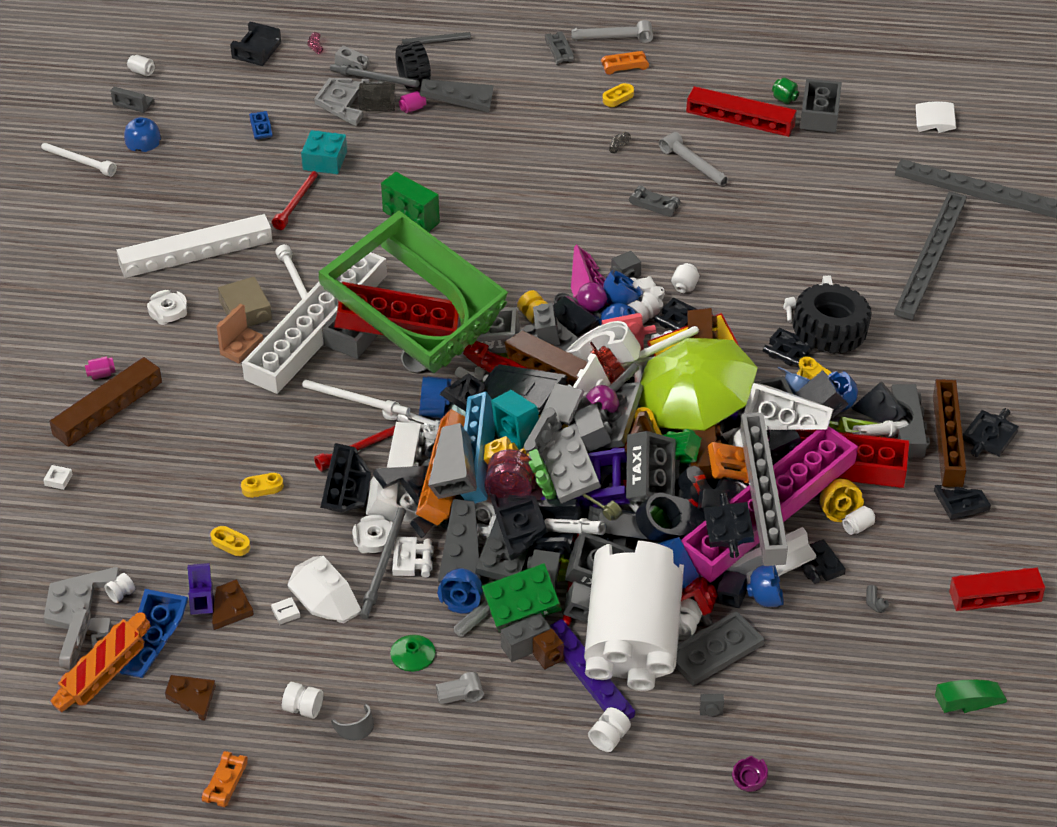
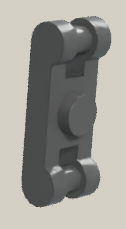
(558, 47)
(654, 201)
(543, 431)

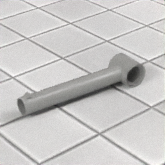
(642, 31)
(674, 143)

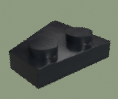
(574, 316)
(462, 389)
(880, 405)
(962, 501)

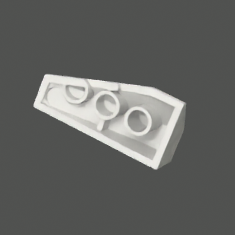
(787, 410)

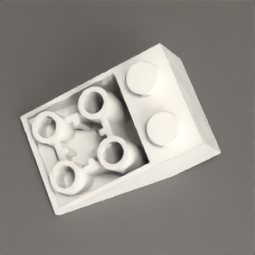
(388, 500)

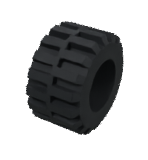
(412, 62)

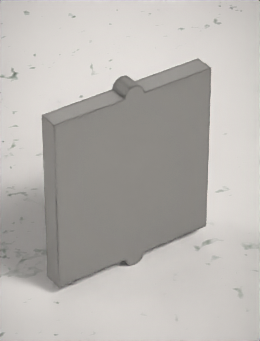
(564, 401)

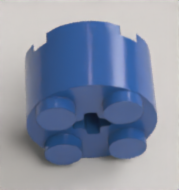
(431, 402)

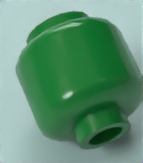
(785, 90)

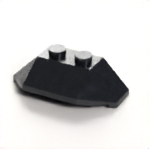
(346, 480)

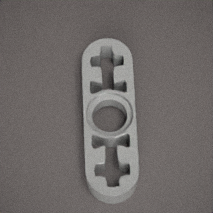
(74, 638)

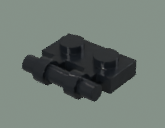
(674, 310)
(788, 342)
(825, 564)

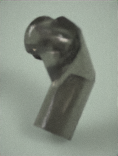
(619, 140)

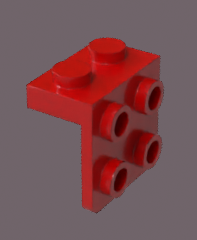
(703, 593)

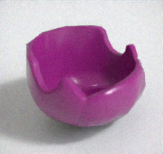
(592, 296)
(606, 396)
(750, 774)

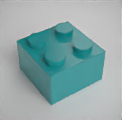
(324, 152)
(514, 417)

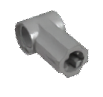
(467, 688)

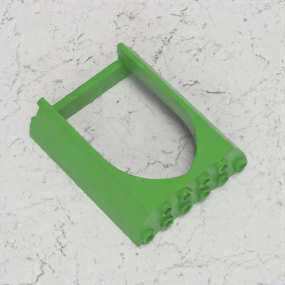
(469, 290)

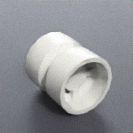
(647, 306)
(689, 618)
(306, 701)
(609, 729)

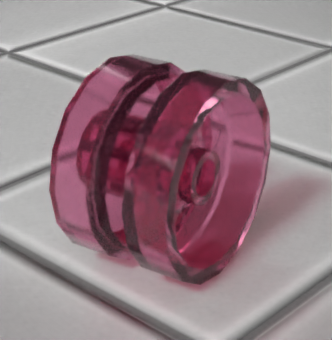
(509, 474)

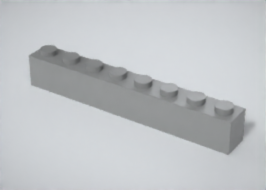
(763, 489)

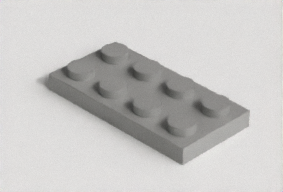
(569, 464)

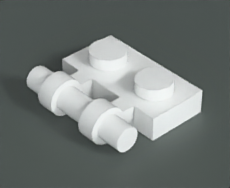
(405, 557)

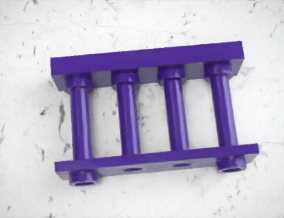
(615, 493)

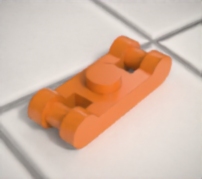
(624, 62)
(225, 779)

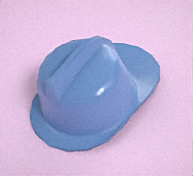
(794, 381)

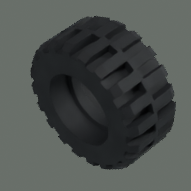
(831, 318)

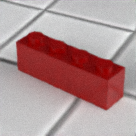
(997, 589)

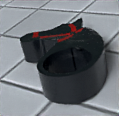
(681, 510)

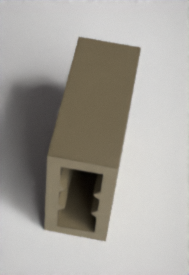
(250, 295)

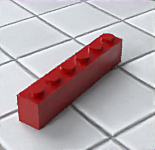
(741, 111)

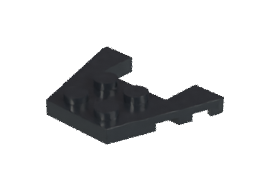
(412, 480)

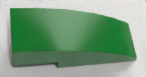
(969, 695)

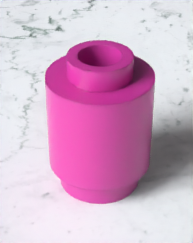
(412, 102)
(100, 367)

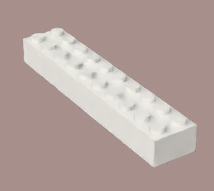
(301, 331)

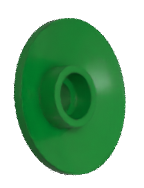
(412, 653)

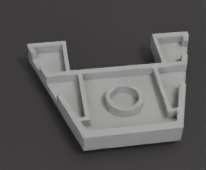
(339, 95)
(76, 593)

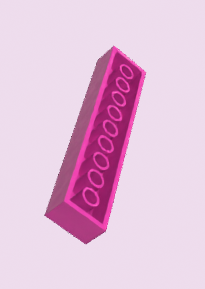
(798, 480)

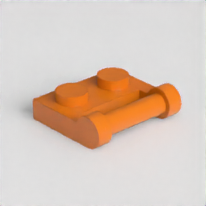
(730, 457)

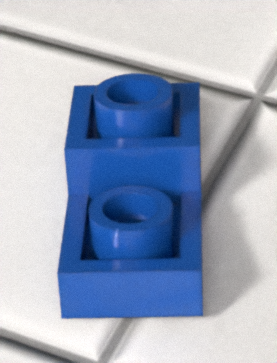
(260, 125)

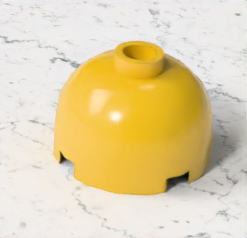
(840, 499)

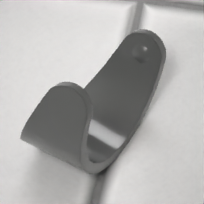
(356, 730)

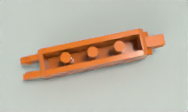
(102, 663)

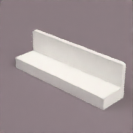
(798, 554)

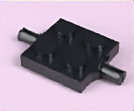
(990, 432)
(729, 525)

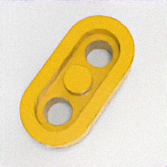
(618, 95)
(262, 485)
(233, 542)

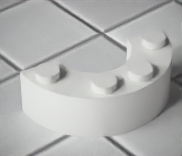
(613, 335)

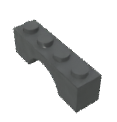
(914, 432)

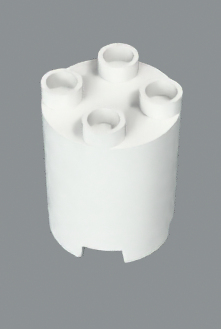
(634, 615)

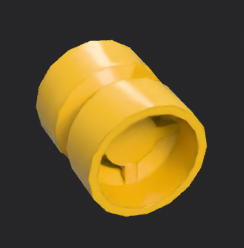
(527, 302)

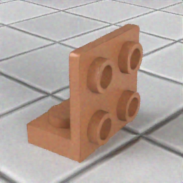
(235, 338)

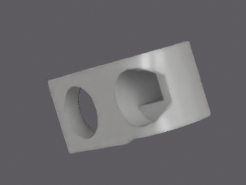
(351, 57)

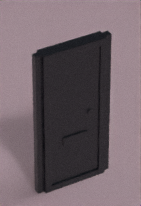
(529, 383)

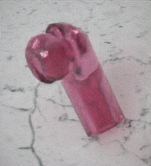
(313, 43)

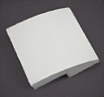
(935, 115)

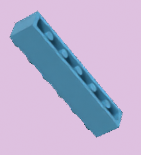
(481, 429)

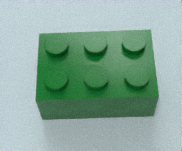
(411, 199)
(521, 596)

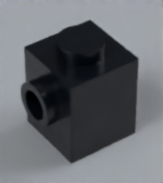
(732, 589)

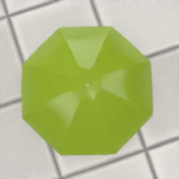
(697, 383)

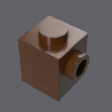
(548, 649)

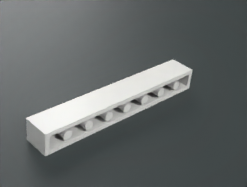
(194, 245)

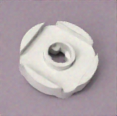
(176, 310)
(363, 531)

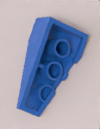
(164, 614)

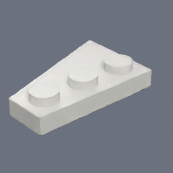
(589, 378)

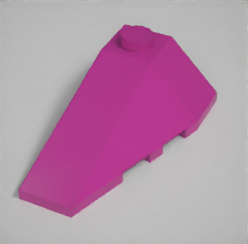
(584, 271)

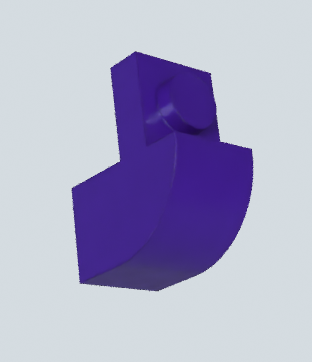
(200, 589)

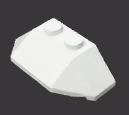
(323, 590)

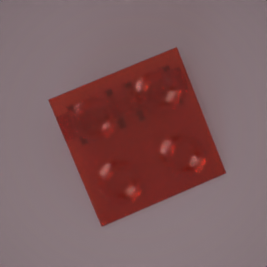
(608, 362)

